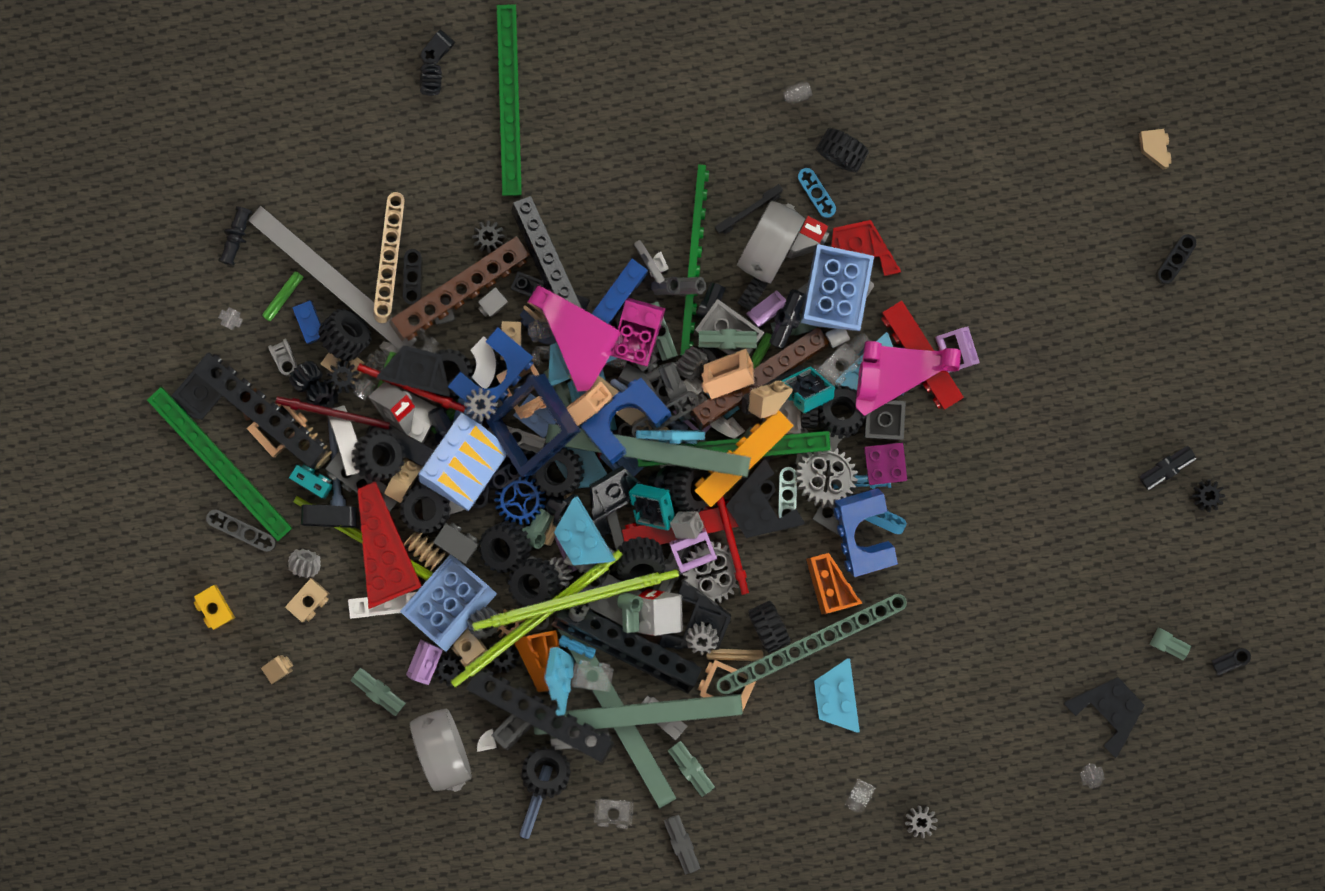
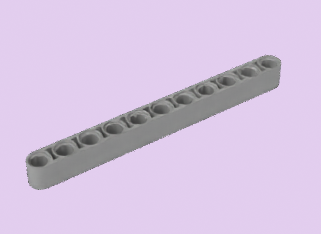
(324, 273)

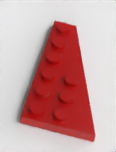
(385, 557)

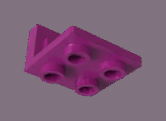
(885, 463)

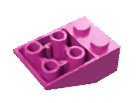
(639, 331)

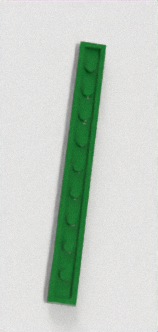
(509, 100)
(695, 252)
(786, 445)
(219, 463)

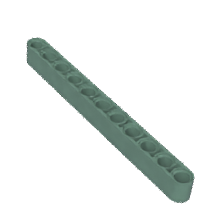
(665, 453)
(818, 638)
(653, 712)
(631, 738)

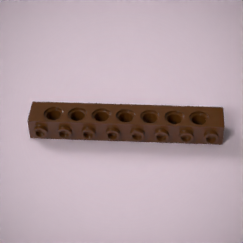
(512, 248)
(772, 368)

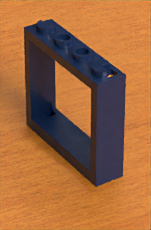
(557, 410)

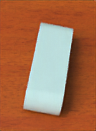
(784, 485)

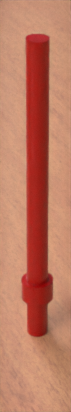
(446, 401)
(740, 574)

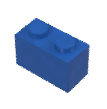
(308, 321)

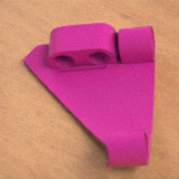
(580, 336)
(893, 371)

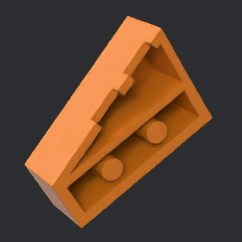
(830, 585)
(535, 653)

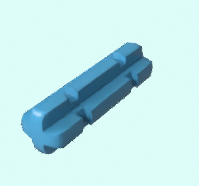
(577, 647)

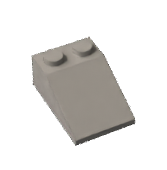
(723, 317)

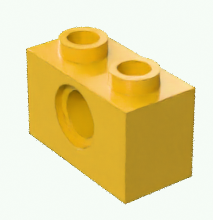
(223, 614)

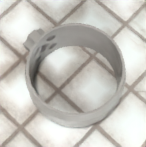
(771, 241)
(441, 750)

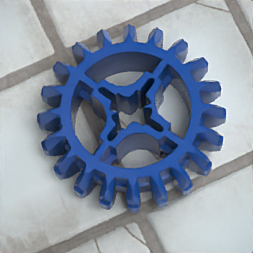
(526, 515)

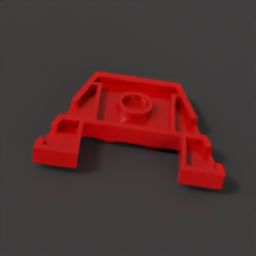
(865, 239)

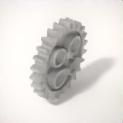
(808, 473)
(715, 589)

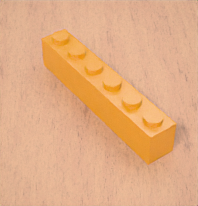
(756, 445)

